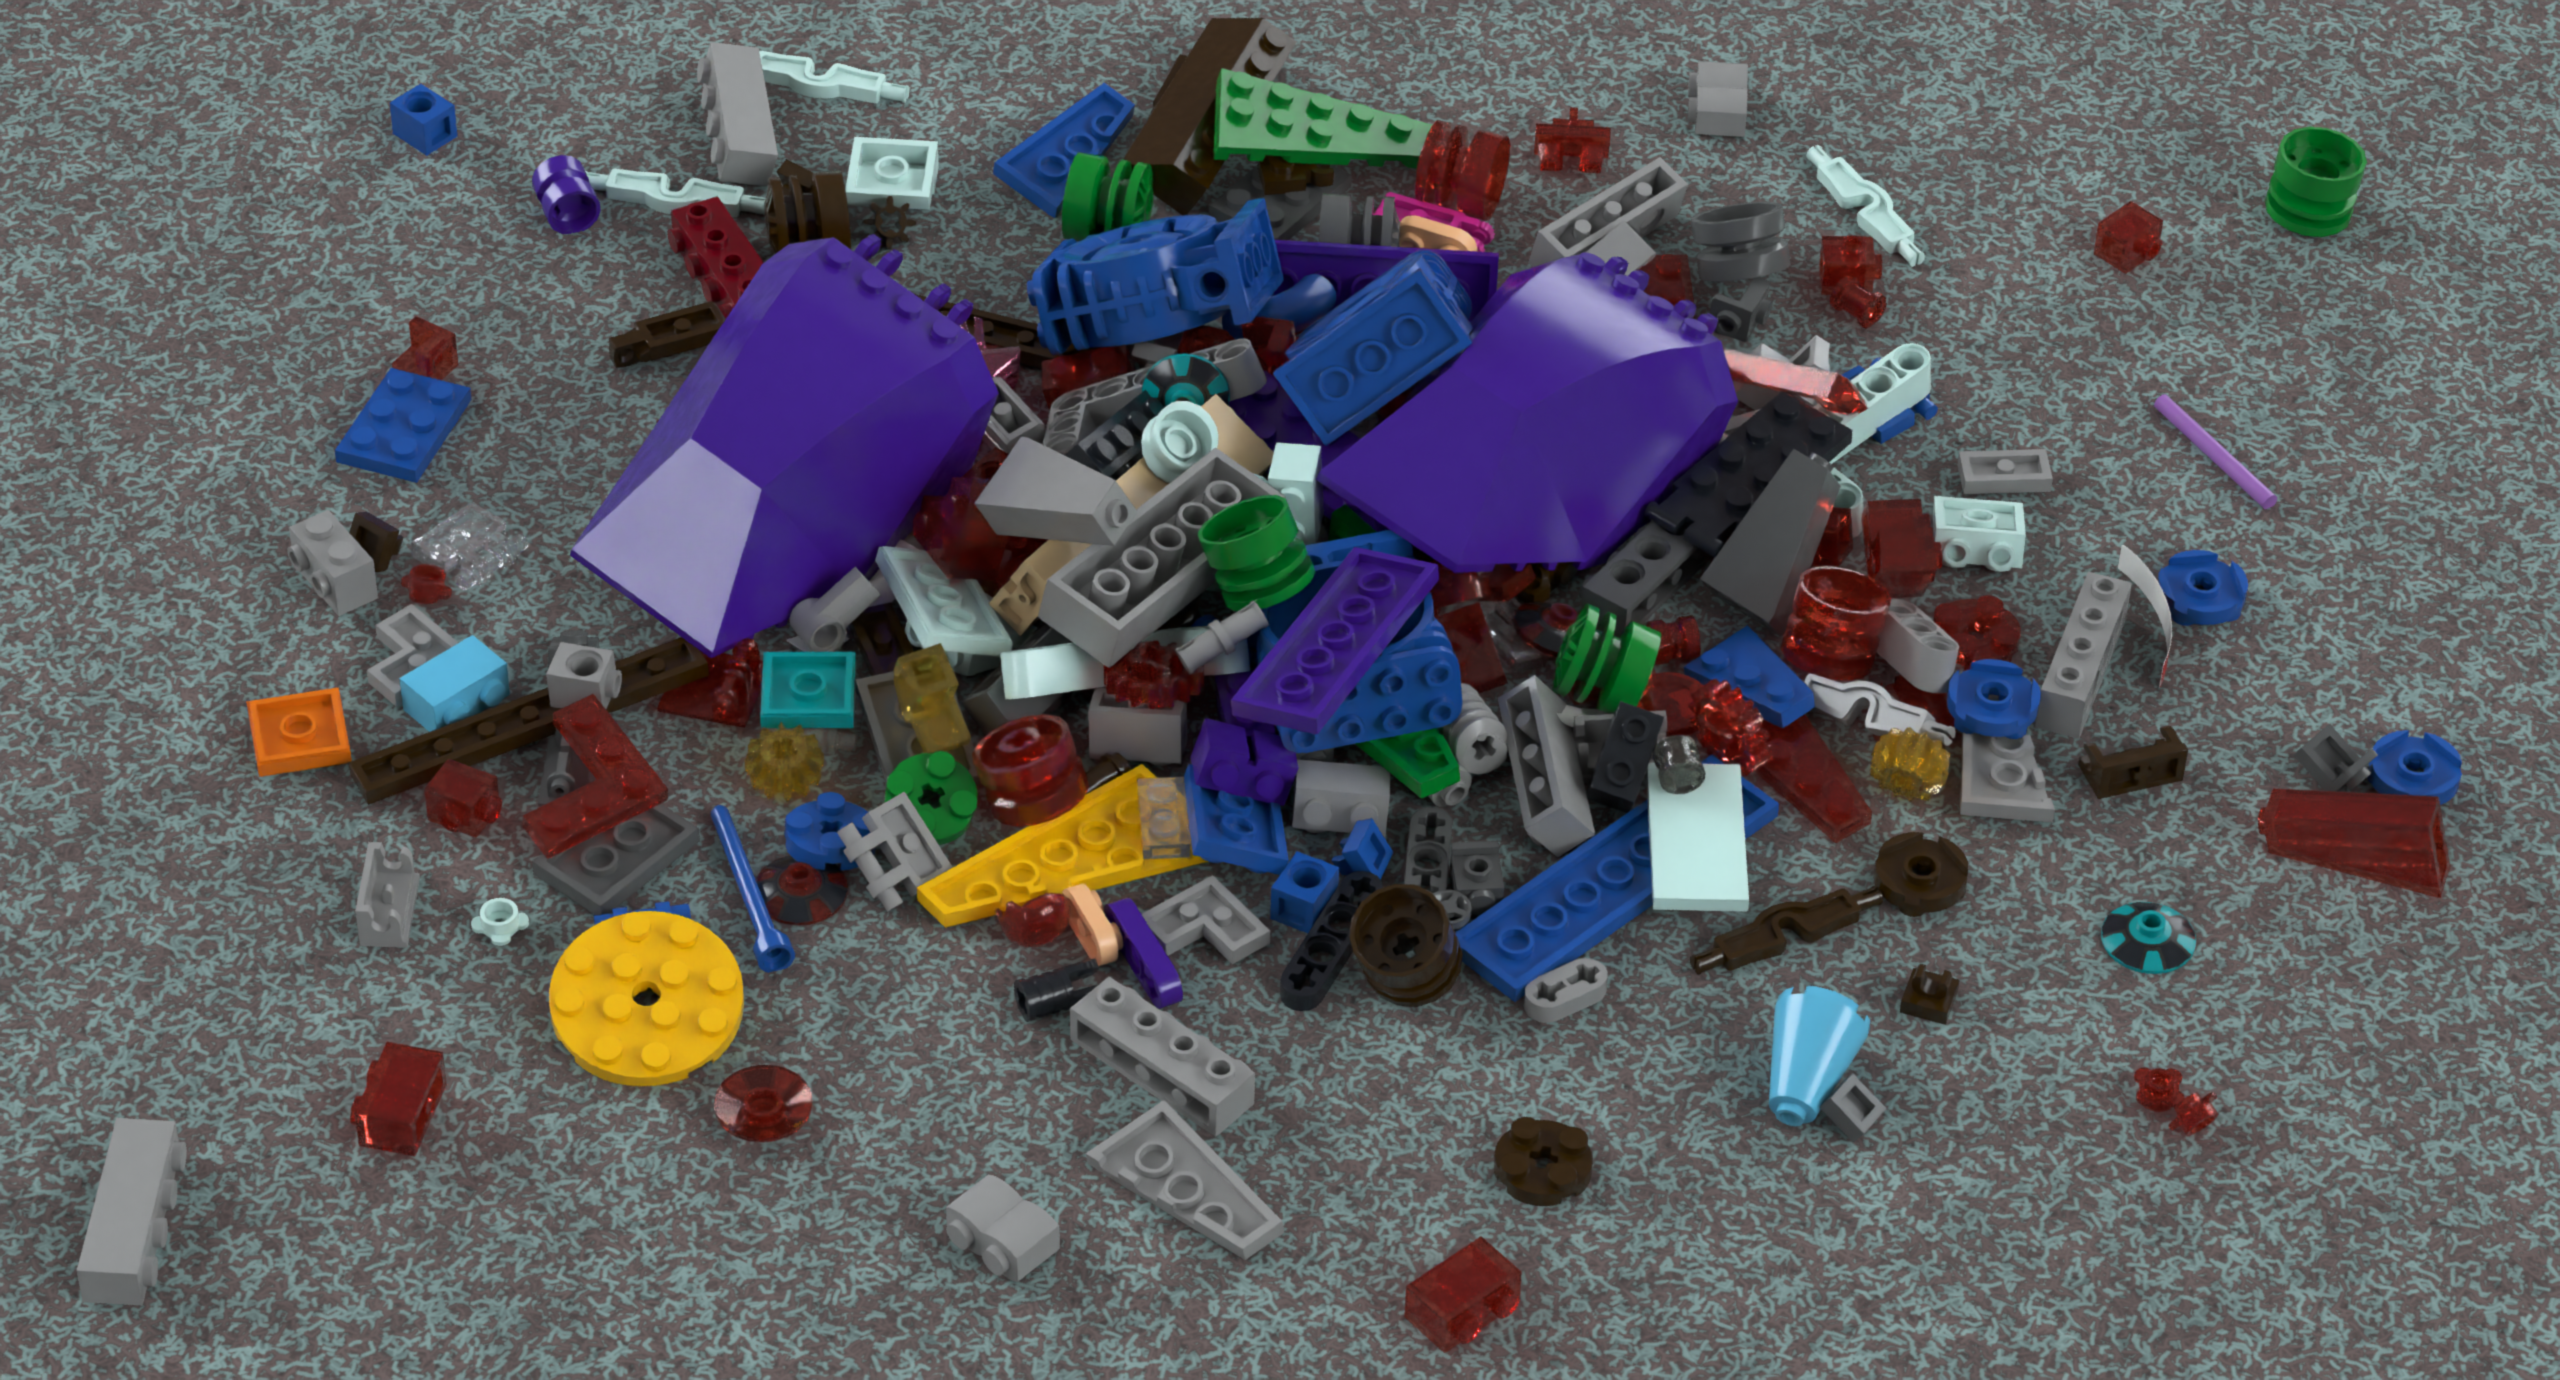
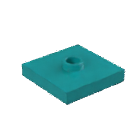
(808, 689)

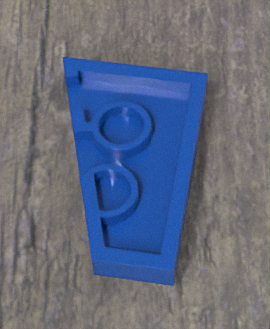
(1758, 673)

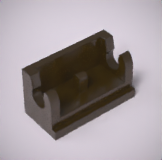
(2135, 767)

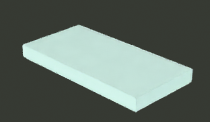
(940, 607)
(1698, 843)

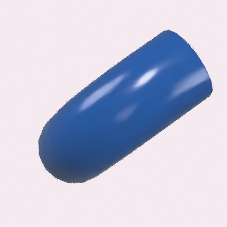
(1301, 303)

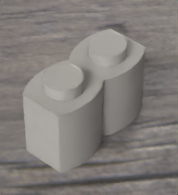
(1718, 98)
(1002, 1228)

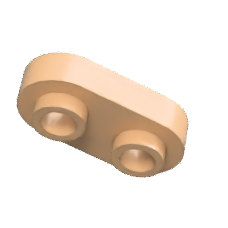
(1429, 234)
(1091, 926)

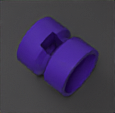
(566, 194)

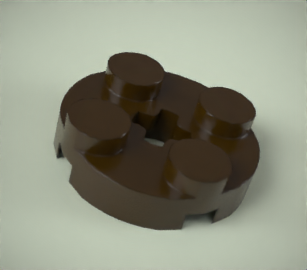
(1919, 893)
(1543, 1139)

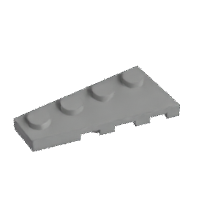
(2002, 779)
(1184, 1176)

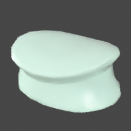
(1178, 439)

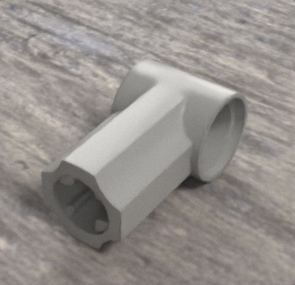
(824, 620)

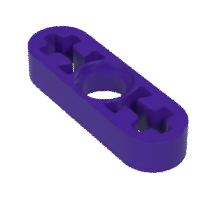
(1145, 954)

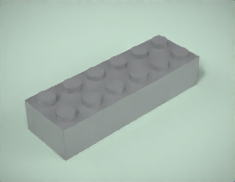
(1127, 591)

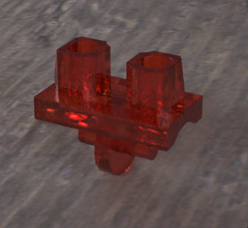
(1574, 139)

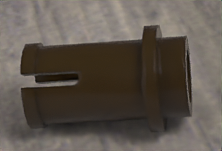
(1107, 770)

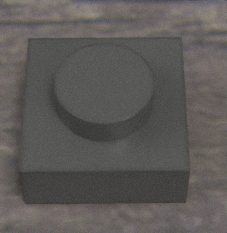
(1852, 1107)

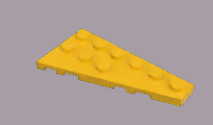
(1088, 845)

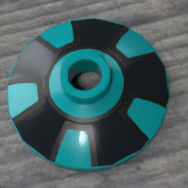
(1186, 377)
(2148, 937)

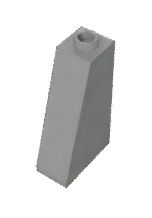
(1054, 498)

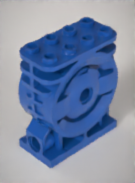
(1155, 279)
(1377, 344)
(1409, 684)

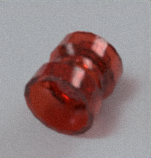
(1678, 639)

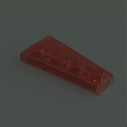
(1813, 780)

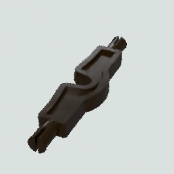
(1764, 936)

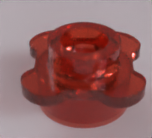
(426, 584)
(2158, 1088)
(2194, 1113)

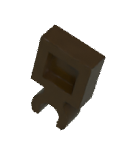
(1283, 177)

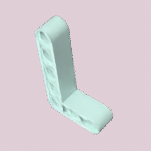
(1888, 389)
(1070, 668)

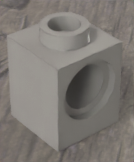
(582, 672)

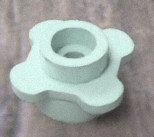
(499, 920)

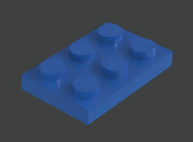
(403, 425)
(1235, 828)

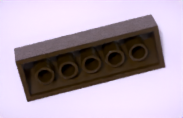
(1182, 125)

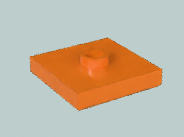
(298, 732)

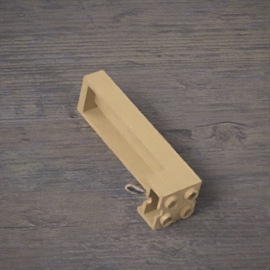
(1022, 596)

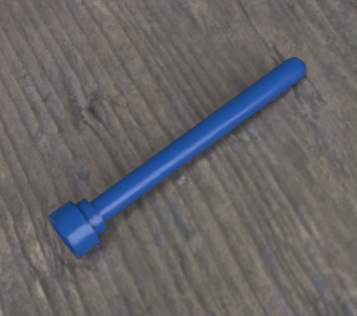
(771, 946)

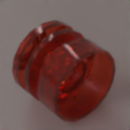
(1470, 171)
(1835, 623)

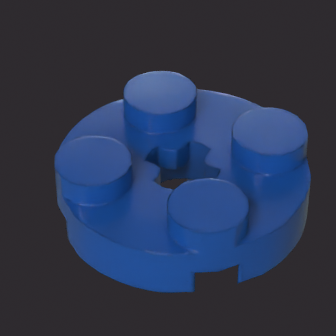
(2224, 587)
(1976, 714)
(2432, 753)
(814, 828)

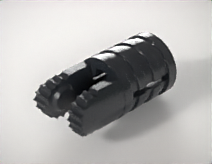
(1052, 990)

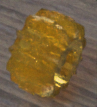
(784, 762)
(1910, 764)

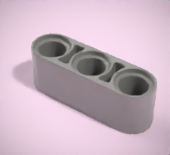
(1918, 647)

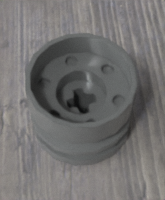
(1342, 226)

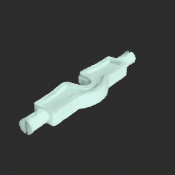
(836, 82)
(654, 191)
(1878, 216)

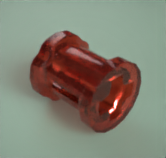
(1858, 301)

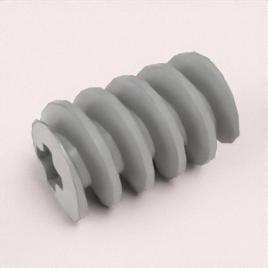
(1476, 735)

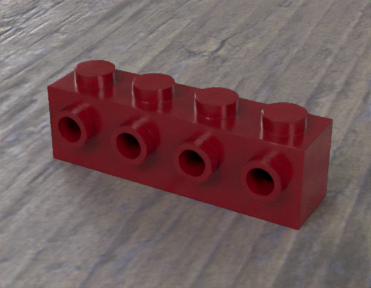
(714, 251)

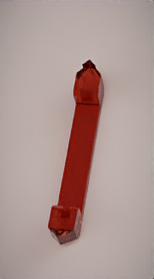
(1826, 387)

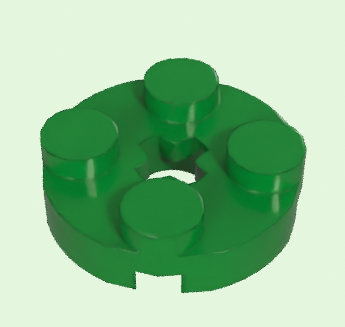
(942, 775)

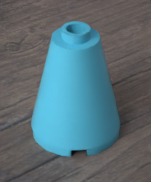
(1811, 1050)

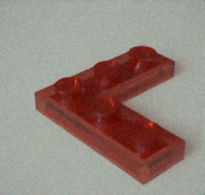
(622, 788)

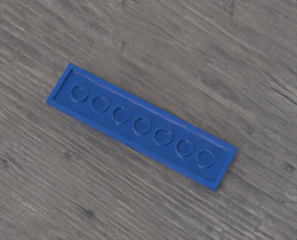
(1578, 900)

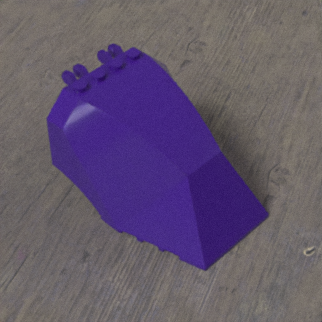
(1547, 424)
(794, 446)

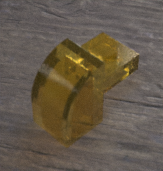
(927, 700)

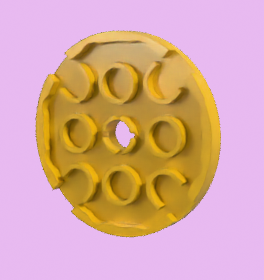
(653, 1043)

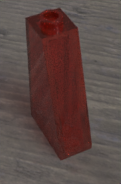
(2361, 834)

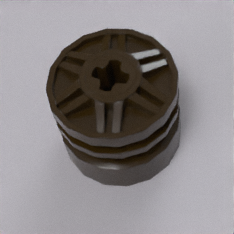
(807, 215)
(1403, 921)

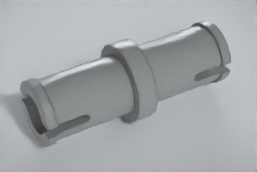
(1221, 637)

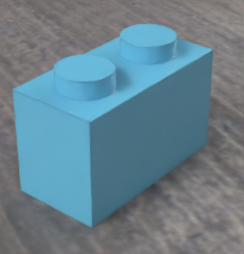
(455, 685)

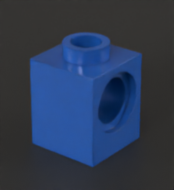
(423, 119)
(1303, 891)

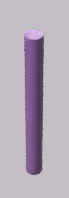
(2215, 451)

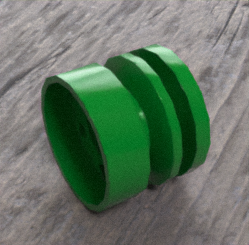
(2315, 181)
(1100, 201)
(1256, 552)
(1602, 660)

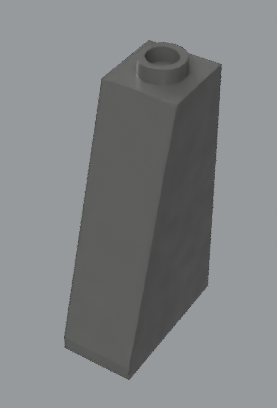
(1775, 542)

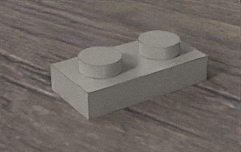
(2004, 471)

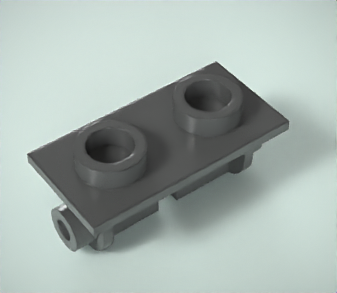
(562, 770)

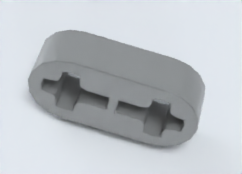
(1565, 990)

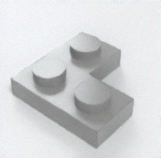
(414, 642)
(1210, 912)

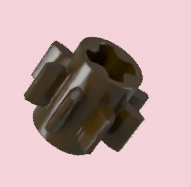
(900, 224)

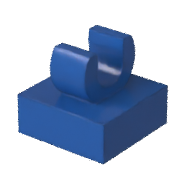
(1364, 850)

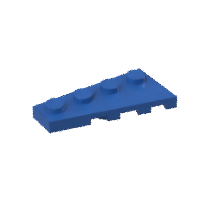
(1043, 161)

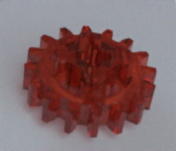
(1152, 677)
(1729, 726)

